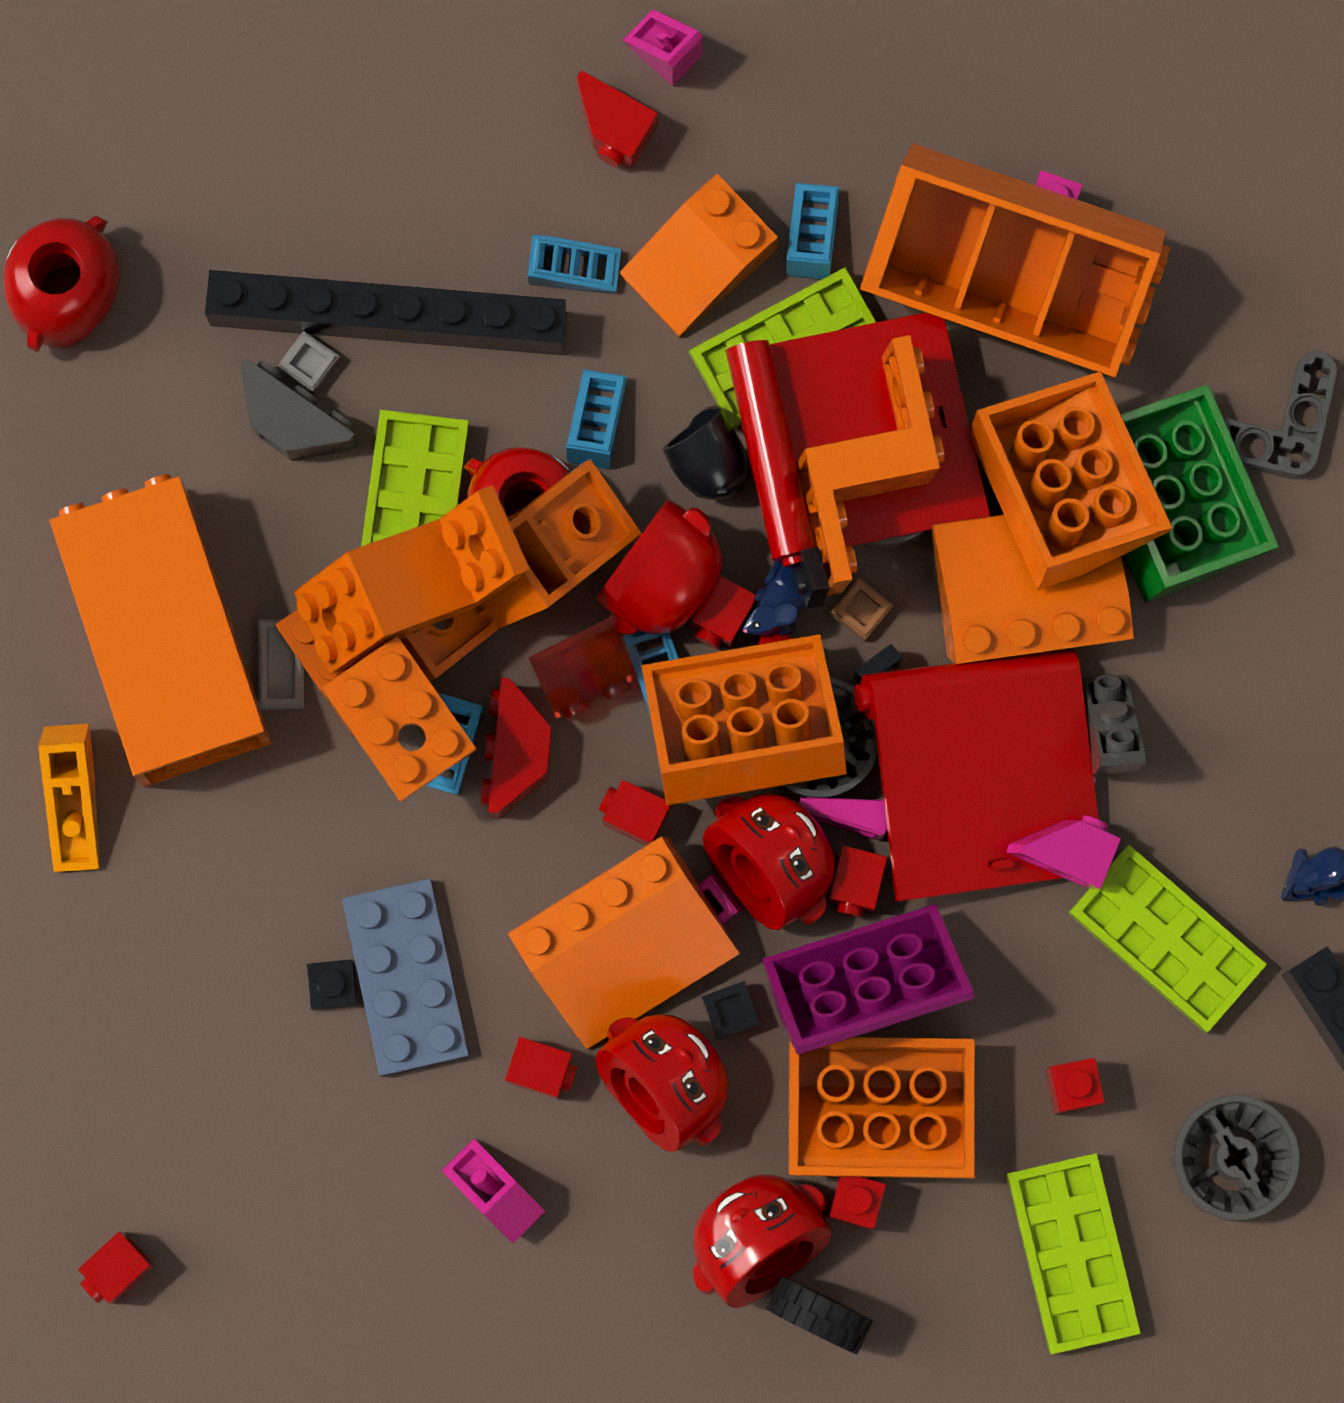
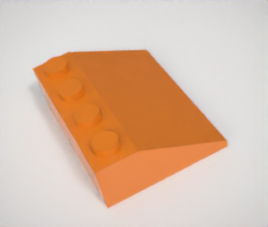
(1067, 478)
(998, 612)
(744, 719)
(624, 941)
(882, 1108)

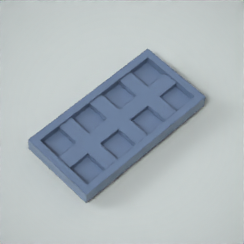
(405, 977)

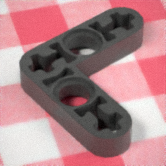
(1291, 432)

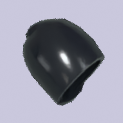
(708, 456)

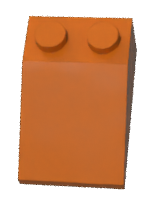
(699, 255)

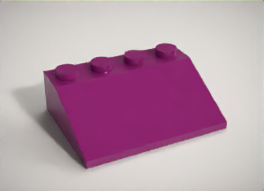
(866, 979)

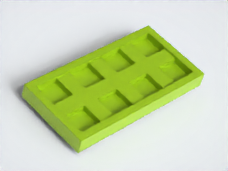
(818, 309)
(413, 472)
(1167, 939)
(1073, 1253)

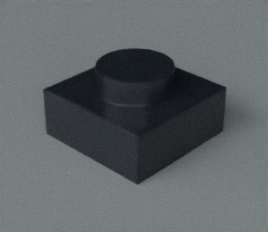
(810, 578)
(884, 661)
(332, 984)
(731, 1010)

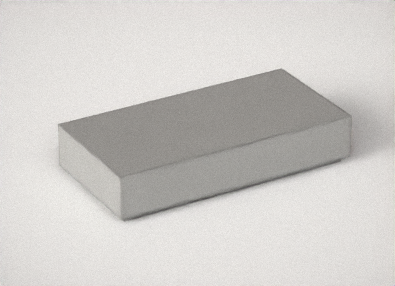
(279, 670)

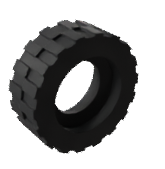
(819, 1315)

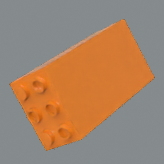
(1016, 260)
(160, 630)

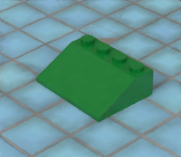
(1202, 492)

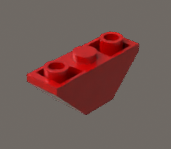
(517, 749)

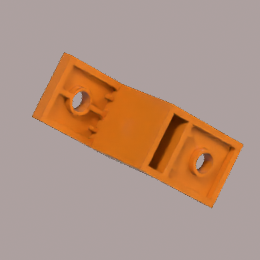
(871, 462)
(556, 558)
(411, 580)
(378, 700)

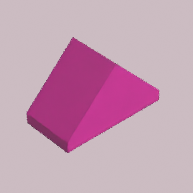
(666, 45)

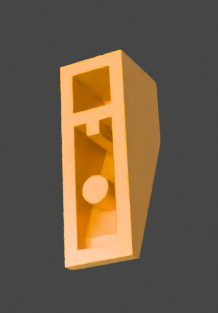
(70, 796)

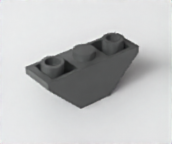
(289, 417)
(1112, 725)

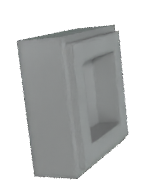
(308, 362)

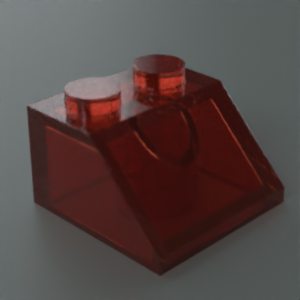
(582, 670)

